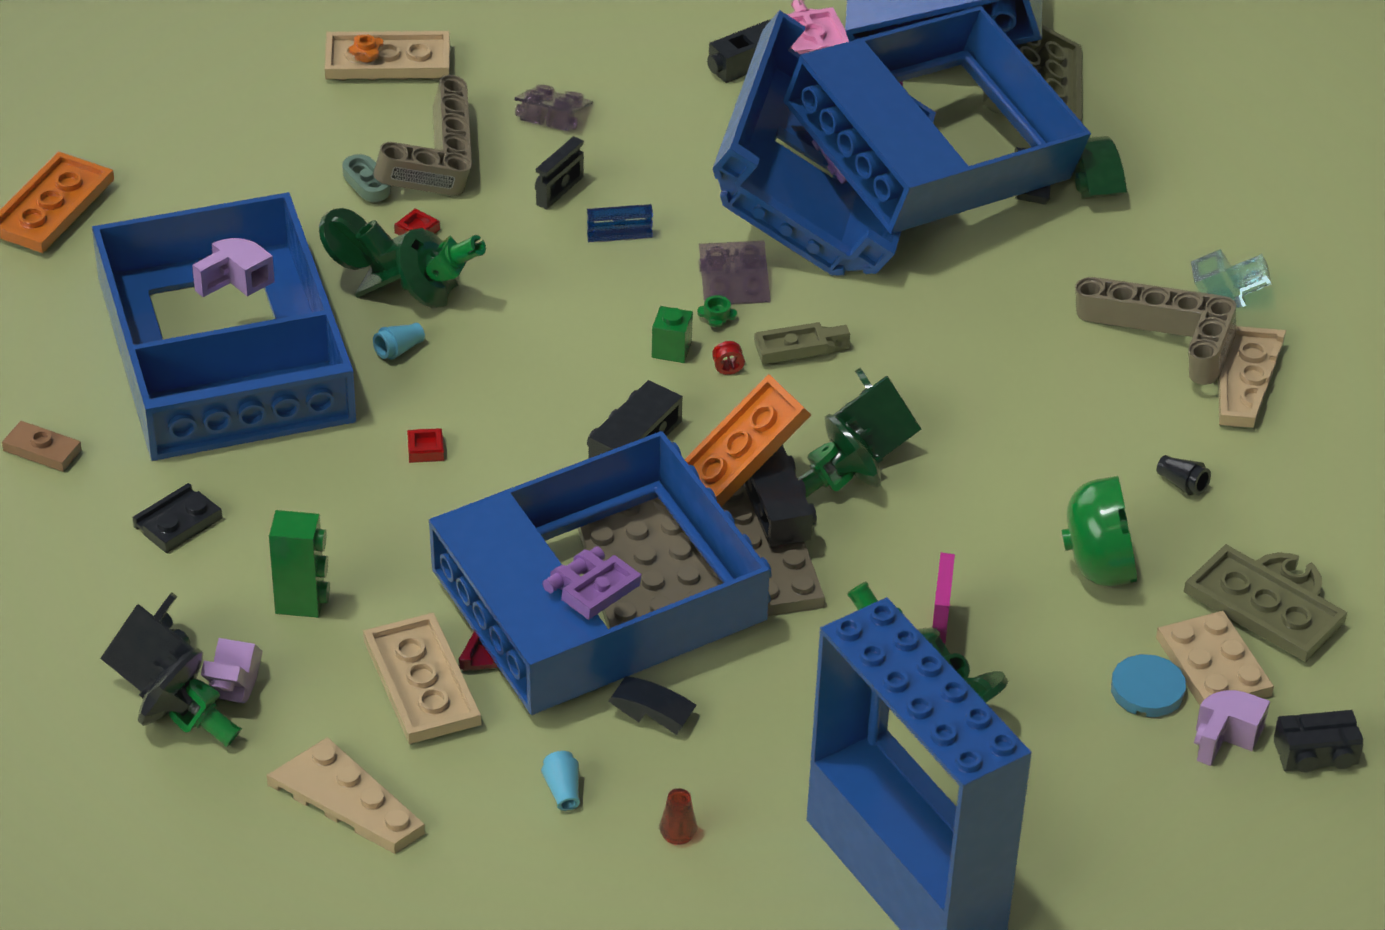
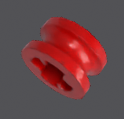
(728, 349)

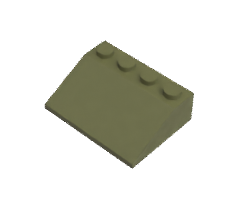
(1058, 63)

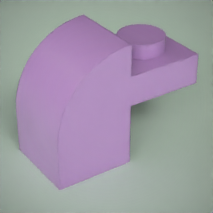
(234, 262)
(233, 669)
(1229, 718)

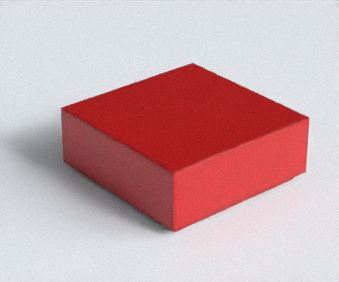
(415, 220)
(425, 445)

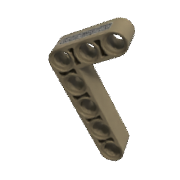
(437, 169)
(1203, 316)

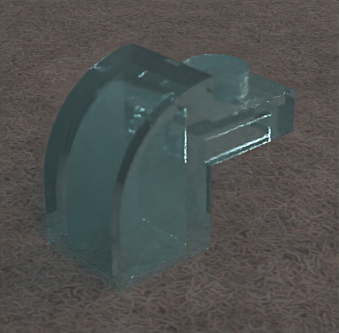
(1216, 276)

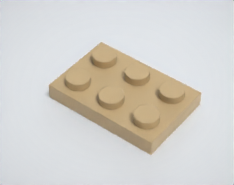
(1213, 657)

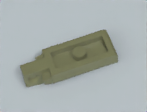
(800, 342)

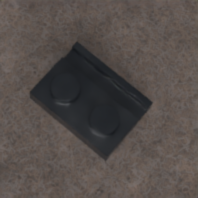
(559, 172)
(177, 518)

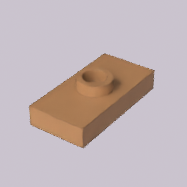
(41, 446)

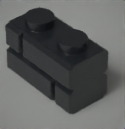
(1318, 740)

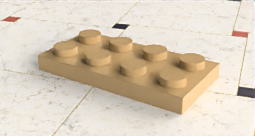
(401, 57)
(421, 678)

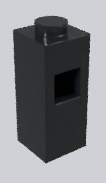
(733, 54)

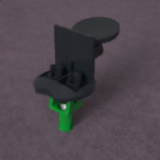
(166, 673)

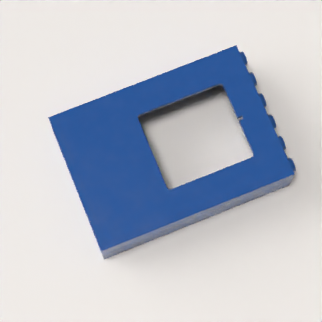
(232, 380)

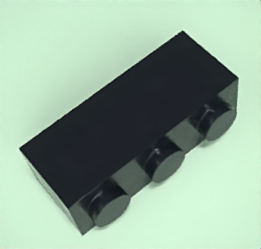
(643, 414)
(781, 501)

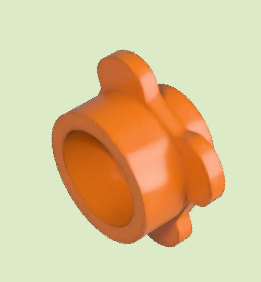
(366, 48)

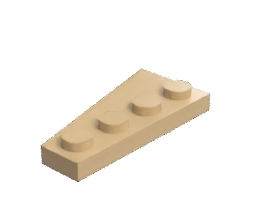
(1247, 374)
(347, 794)

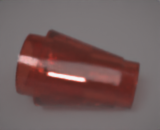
(678, 818)

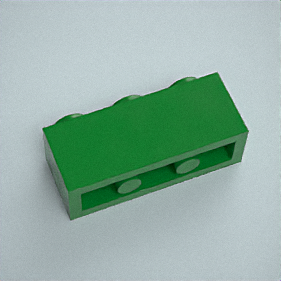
(298, 563)

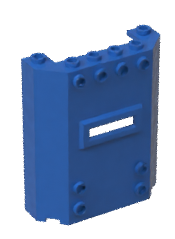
(779, 188)

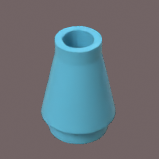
(395, 340)
(562, 777)

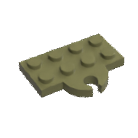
(1269, 598)

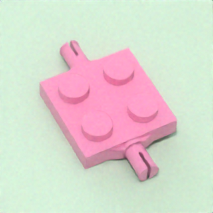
(821, 30)

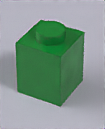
(672, 334)

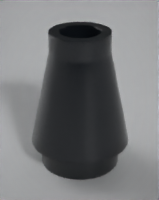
(1186, 474)

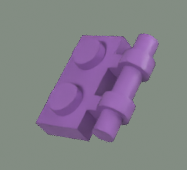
(598, 587)

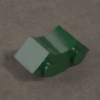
(1100, 170)

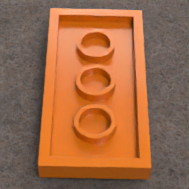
(52, 201)
(747, 438)

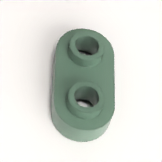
(358, 172)

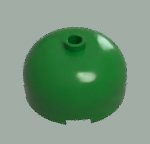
(1100, 533)

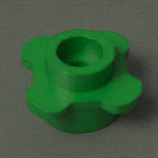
(717, 310)

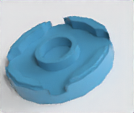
(1148, 685)

